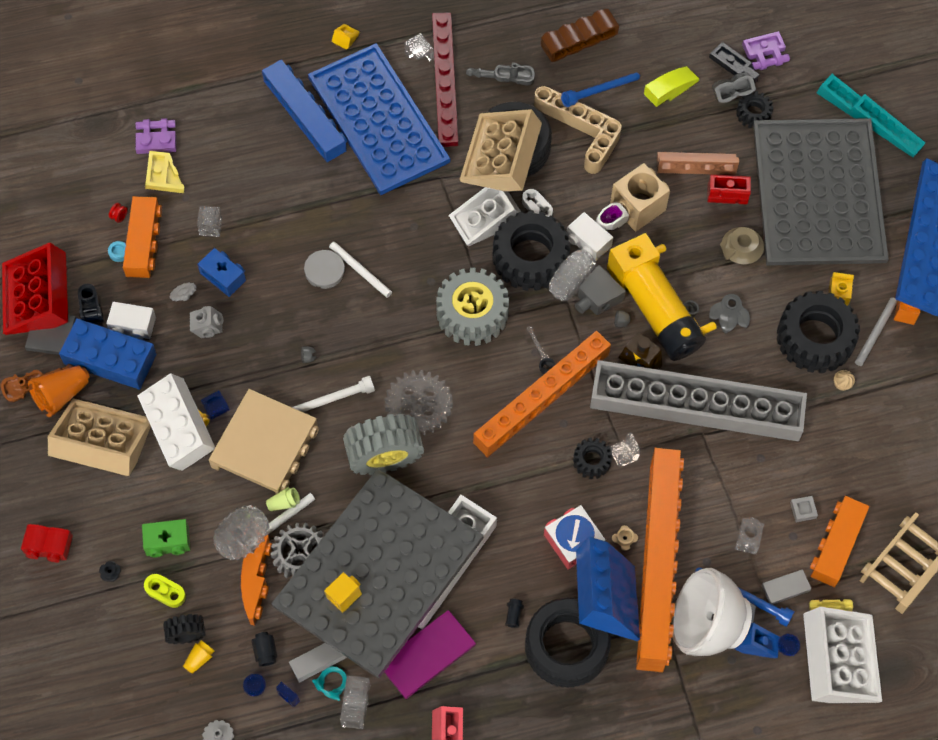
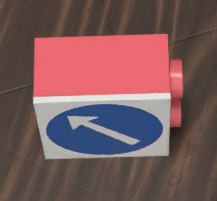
(569, 533)

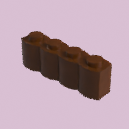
(579, 35)

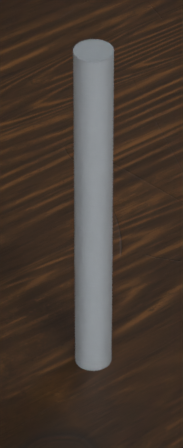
(876, 331)

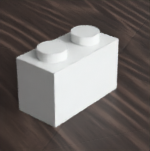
(589, 236)
(131, 320)

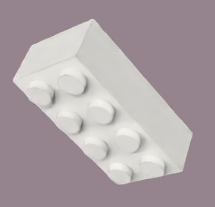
(176, 422)

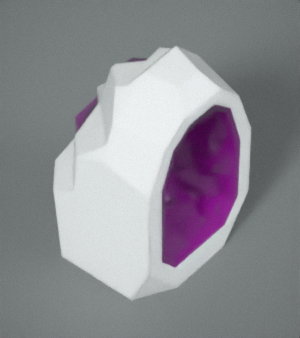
(612, 216)

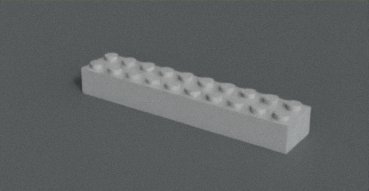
(699, 400)

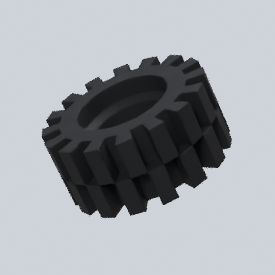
(754, 100)
(592, 446)
(184, 629)

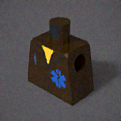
(642, 353)

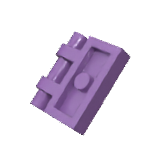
(765, 45)
(155, 141)

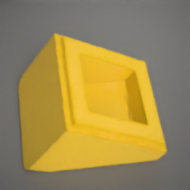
(345, 36)

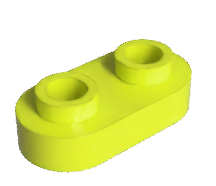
(165, 591)

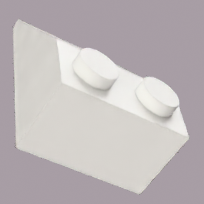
(483, 214)

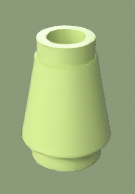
(284, 499)

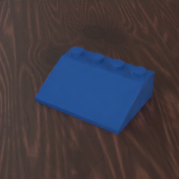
(607, 589)

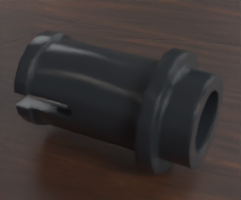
(514, 612)

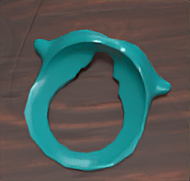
(334, 694)

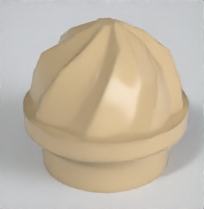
(844, 380)

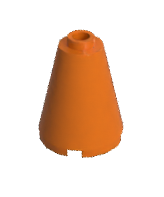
(58, 388)

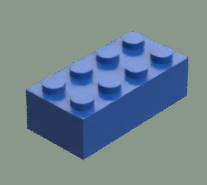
(108, 353)

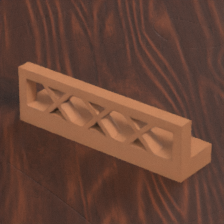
(697, 163)

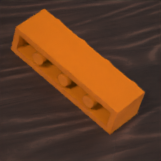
(141, 237)
(839, 542)

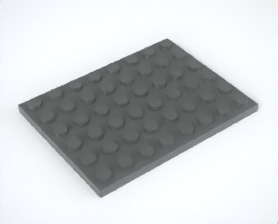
(819, 192)
(402, 557)

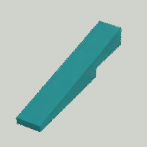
(864, 108)

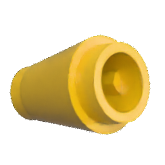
(198, 656)

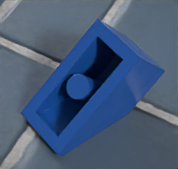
(759, 642)

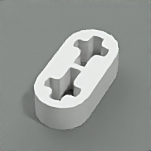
(540, 202)

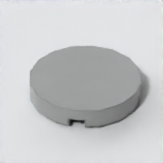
(324, 269)

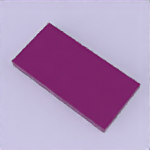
(428, 654)

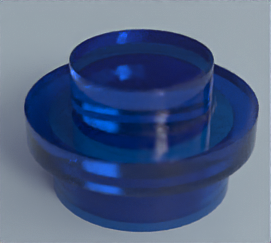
(789, 645)
(254, 685)

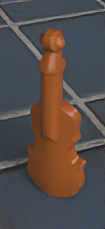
(16, 387)

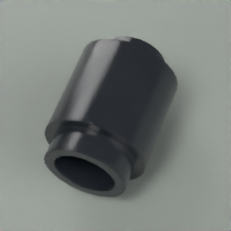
(264, 649)

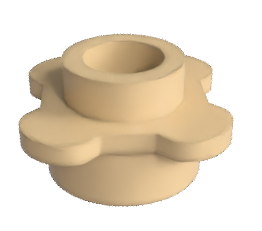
(627, 532)

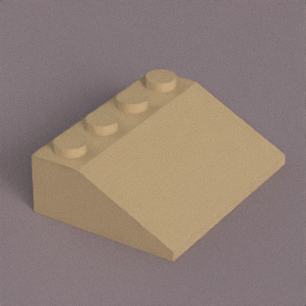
(501, 150)
(99, 437)

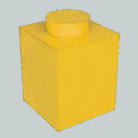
(343, 591)

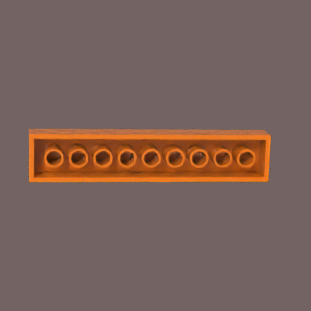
(660, 561)

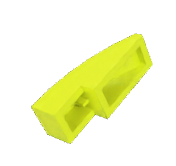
(670, 85)

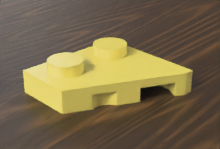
(162, 173)

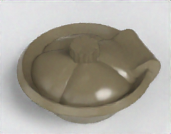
(742, 245)

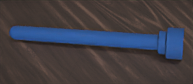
(570, 97)
(783, 615)

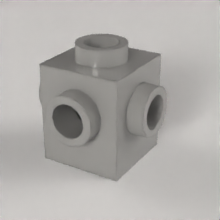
(206, 322)

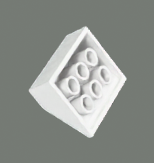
(842, 656)

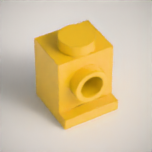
(841, 286)

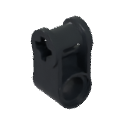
(89, 308)

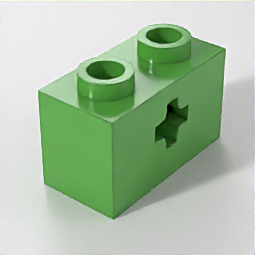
(155, 534)

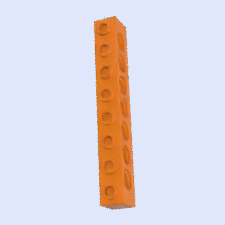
(541, 394)

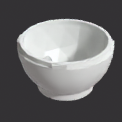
(702, 596)

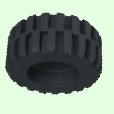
(523, 228)
(824, 309)

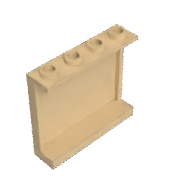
(264, 441)

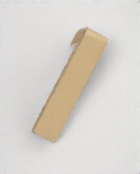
(588, 115)

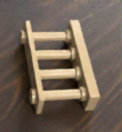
(916, 581)

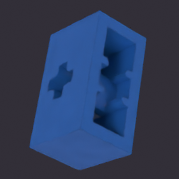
(222, 272)

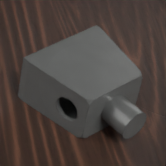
(599, 292)

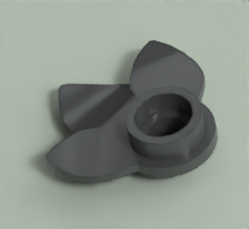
(730, 316)

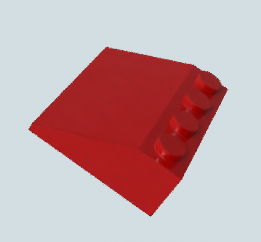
(35, 290)

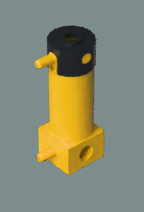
(637, 268)

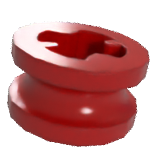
(118, 212)

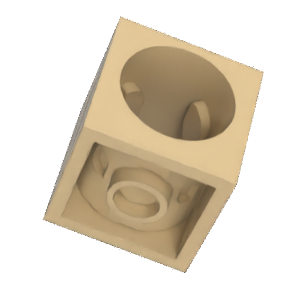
(642, 181)

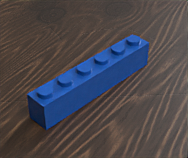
(304, 110)

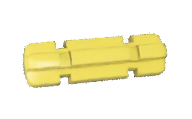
(846, 604)

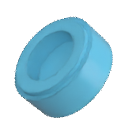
(117, 251)

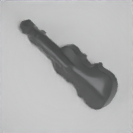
(516, 73)

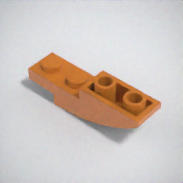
(252, 585)

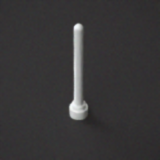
(364, 386)

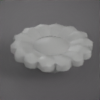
(183, 292)
(218, 731)

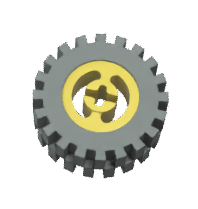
(459, 317)
(383, 444)

